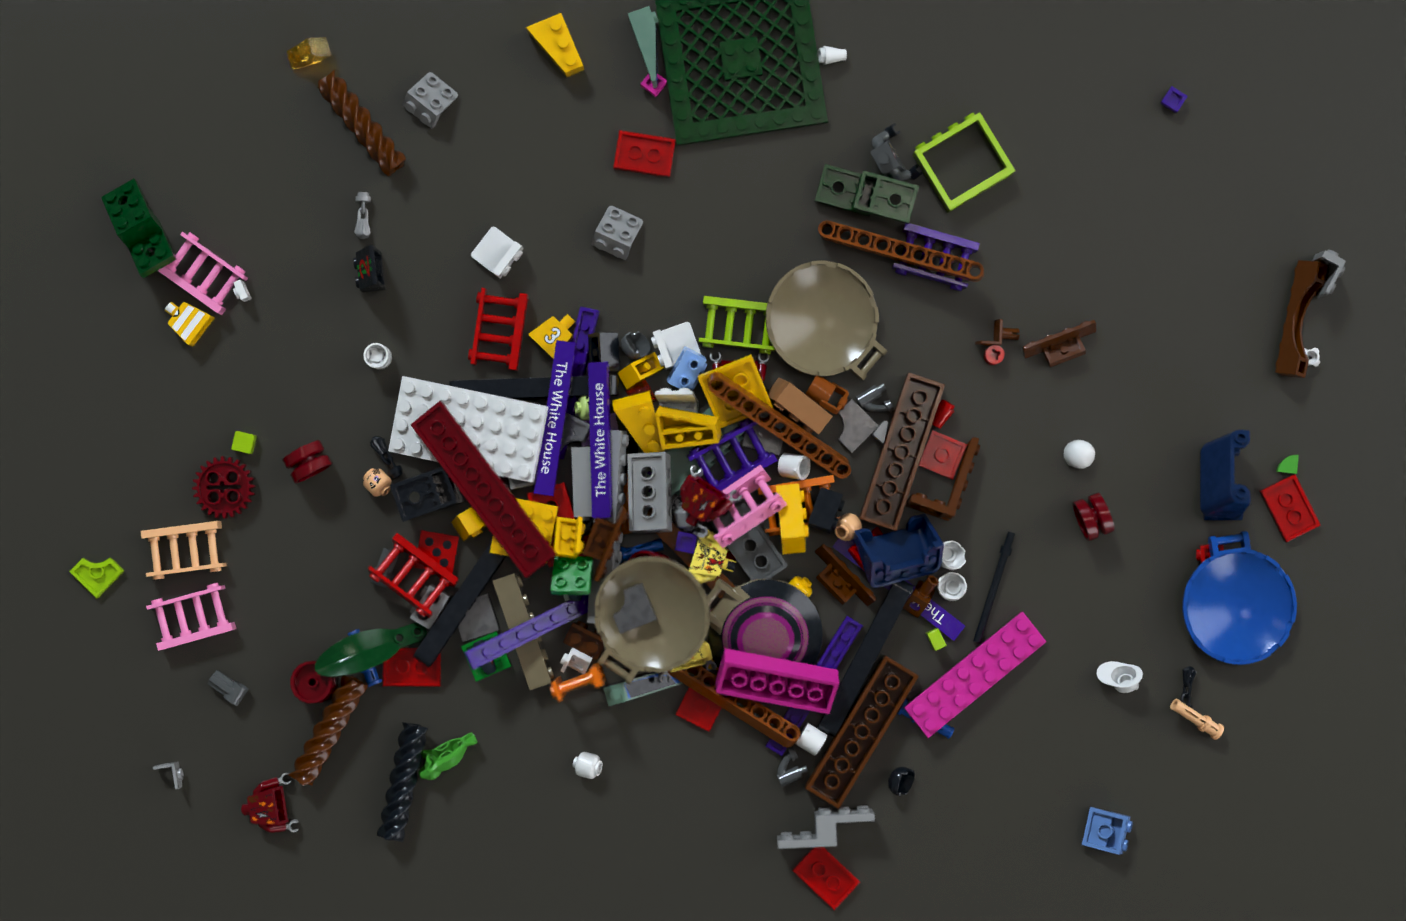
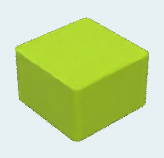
(244, 442)
(935, 639)

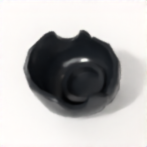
(901, 780)

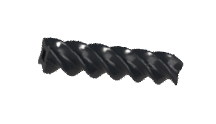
(403, 780)

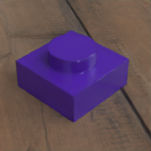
(1173, 99)
(686, 542)

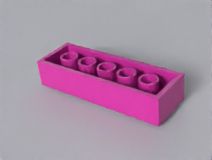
(777, 681)

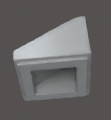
(880, 433)

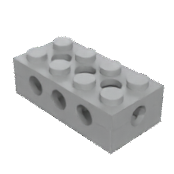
(639, 485)

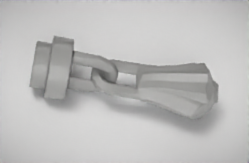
(362, 227)

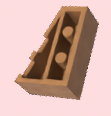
(798, 406)

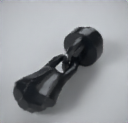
(379, 445)
(1188, 678)

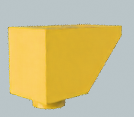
(640, 370)

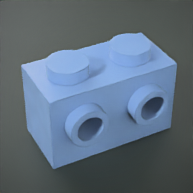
(687, 369)

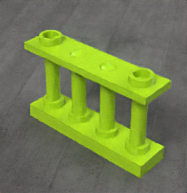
(731, 307)

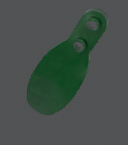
(366, 650)

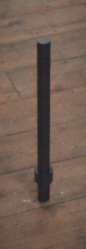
(1005, 551)

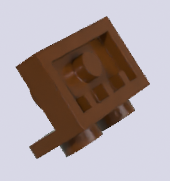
(584, 639)

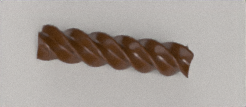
(359, 122)
(329, 730)

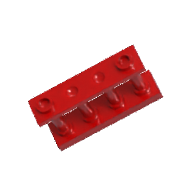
(514, 341)
(416, 556)

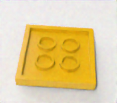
(745, 375)
(541, 514)

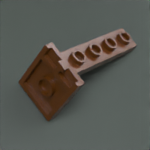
(937, 507)

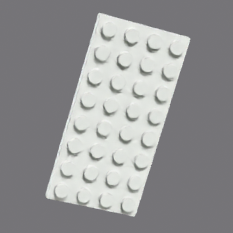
(501, 427)

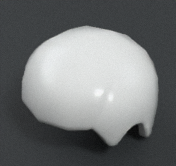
(1079, 454)
(953, 555)
(952, 586)

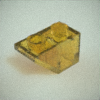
(308, 52)

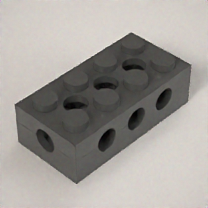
(763, 547)

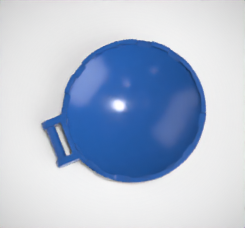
(1238, 603)

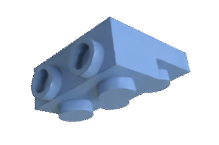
(1107, 831)

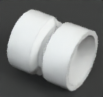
(377, 356)

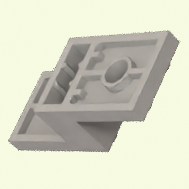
(825, 827)

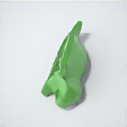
(445, 756)

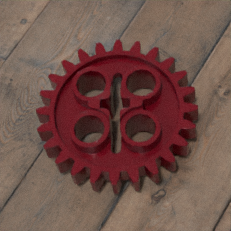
(223, 470)

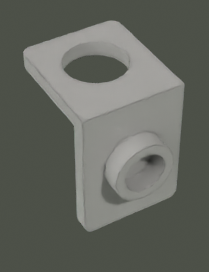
(177, 772)

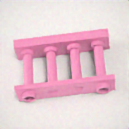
(185, 280)
(745, 486)
(204, 630)

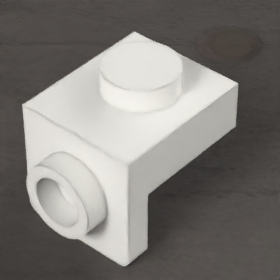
(576, 660)

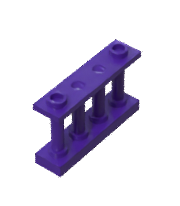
(949, 242)
(764, 458)

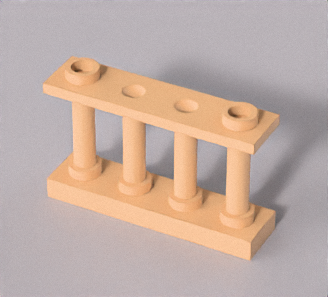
(191, 532)

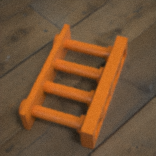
(805, 485)
(594, 676)

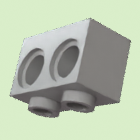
(436, 608)

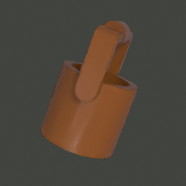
(821, 391)

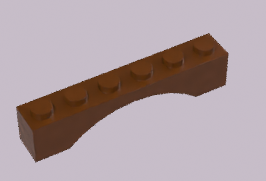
(1308, 280)

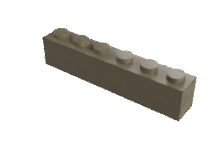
(516, 612)

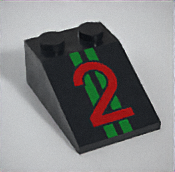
(370, 269)

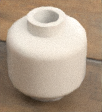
(587, 765)

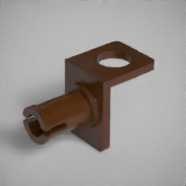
(1000, 333)
(921, 595)

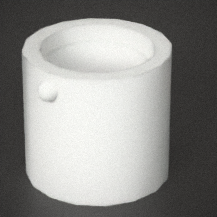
(794, 466)
(811, 739)

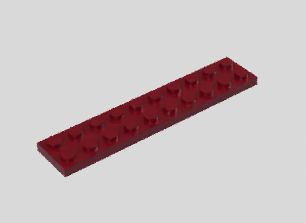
(483, 489)

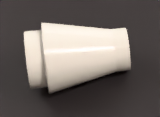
(831, 55)

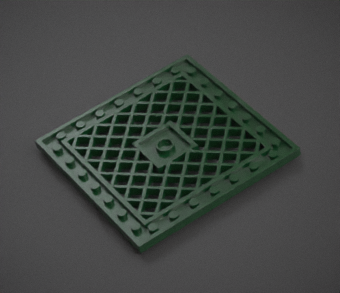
(739, 61)

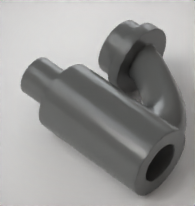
(867, 397)
(789, 776)

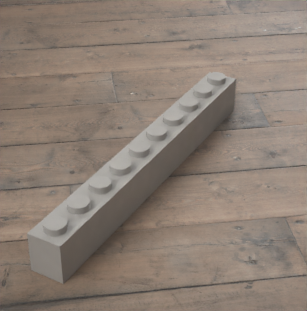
(619, 460)

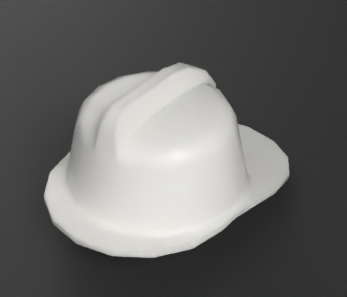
(1120, 675)

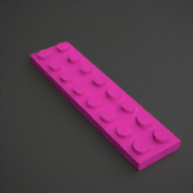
(974, 674)

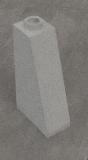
(581, 482)

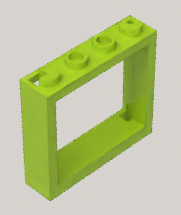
(939, 138)

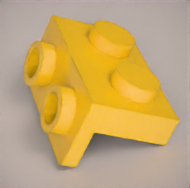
(568, 537)

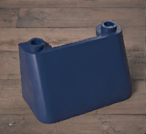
(1218, 489)
(900, 553)

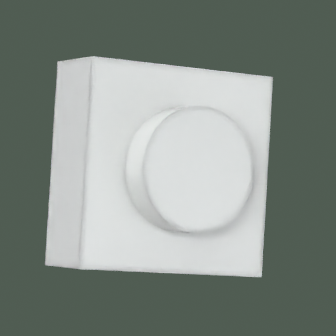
(241, 291)

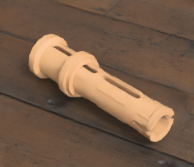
(1203, 723)

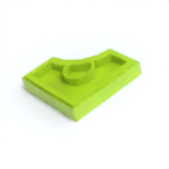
(96, 576)

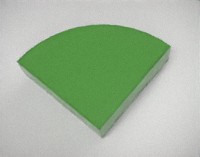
(1289, 465)

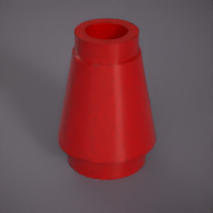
(943, 413)

